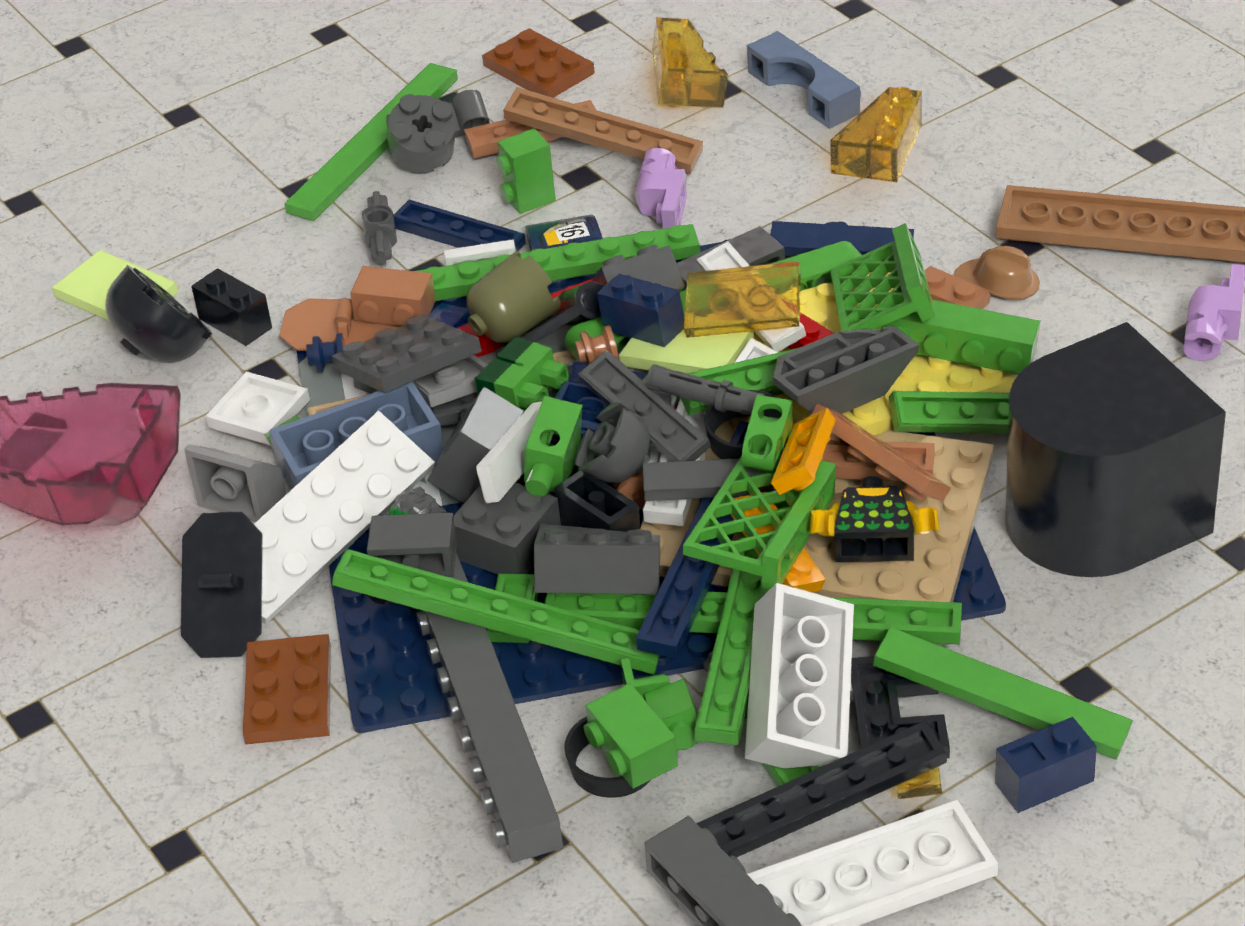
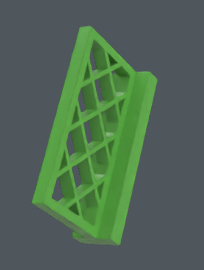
(906, 277)
(776, 548)

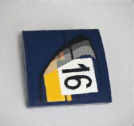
(563, 232)

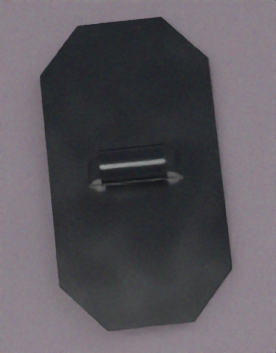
(221, 584)

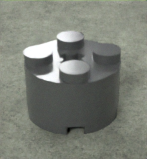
(421, 133)

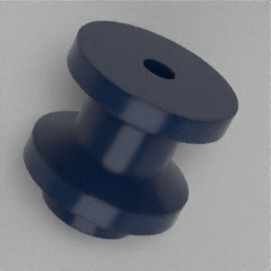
(320, 353)

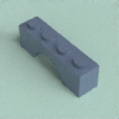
(782, 61)

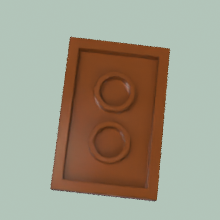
(538, 63)
(287, 689)

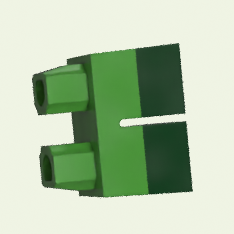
(522, 373)

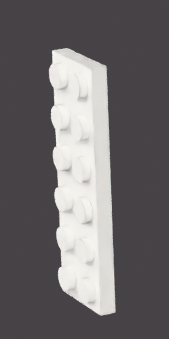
(335, 508)
(881, 869)

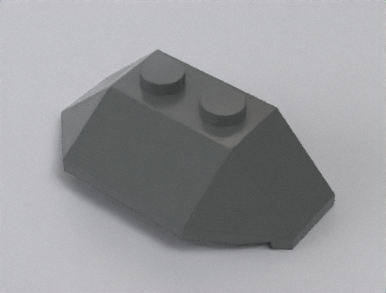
(845, 368)

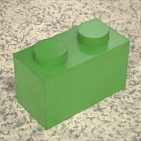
(526, 171)
(630, 736)

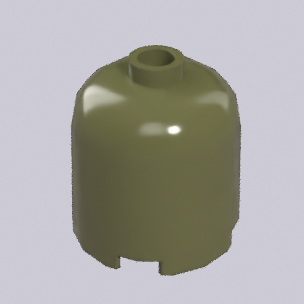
(510, 299)

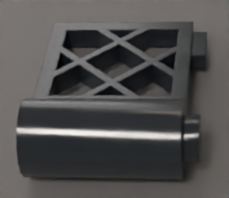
(576, 307)

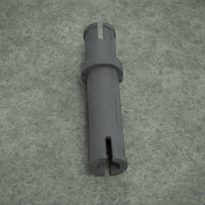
(720, 395)

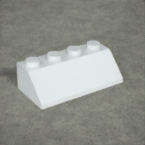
(787, 716)

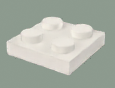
(256, 406)

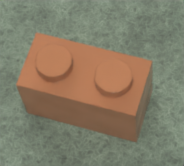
(391, 295)

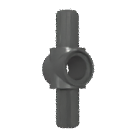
(379, 228)

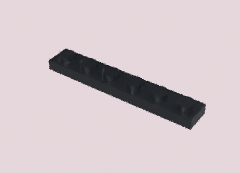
(826, 790)

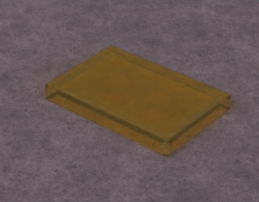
(742, 299)

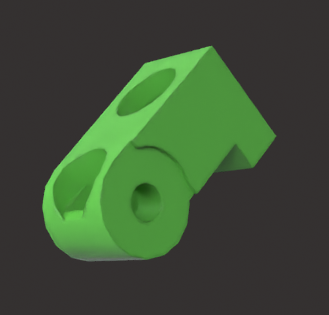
(765, 434)

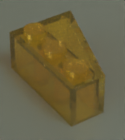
(684, 68)
(879, 137)

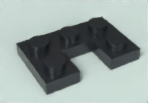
(878, 706)

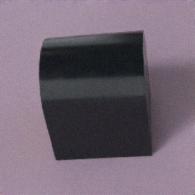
(1109, 457)

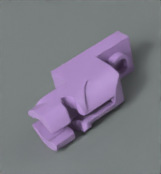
(661, 188)
(1214, 316)

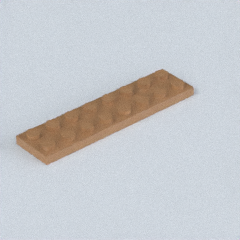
(1123, 223)

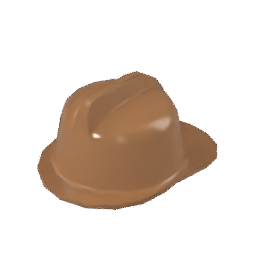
(1003, 272)

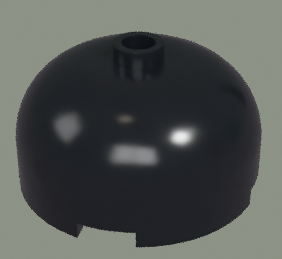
(152, 319)

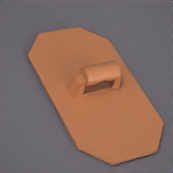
(325, 320)

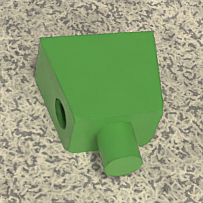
(547, 463)

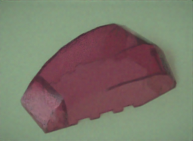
(87, 453)

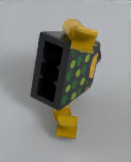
(874, 523)

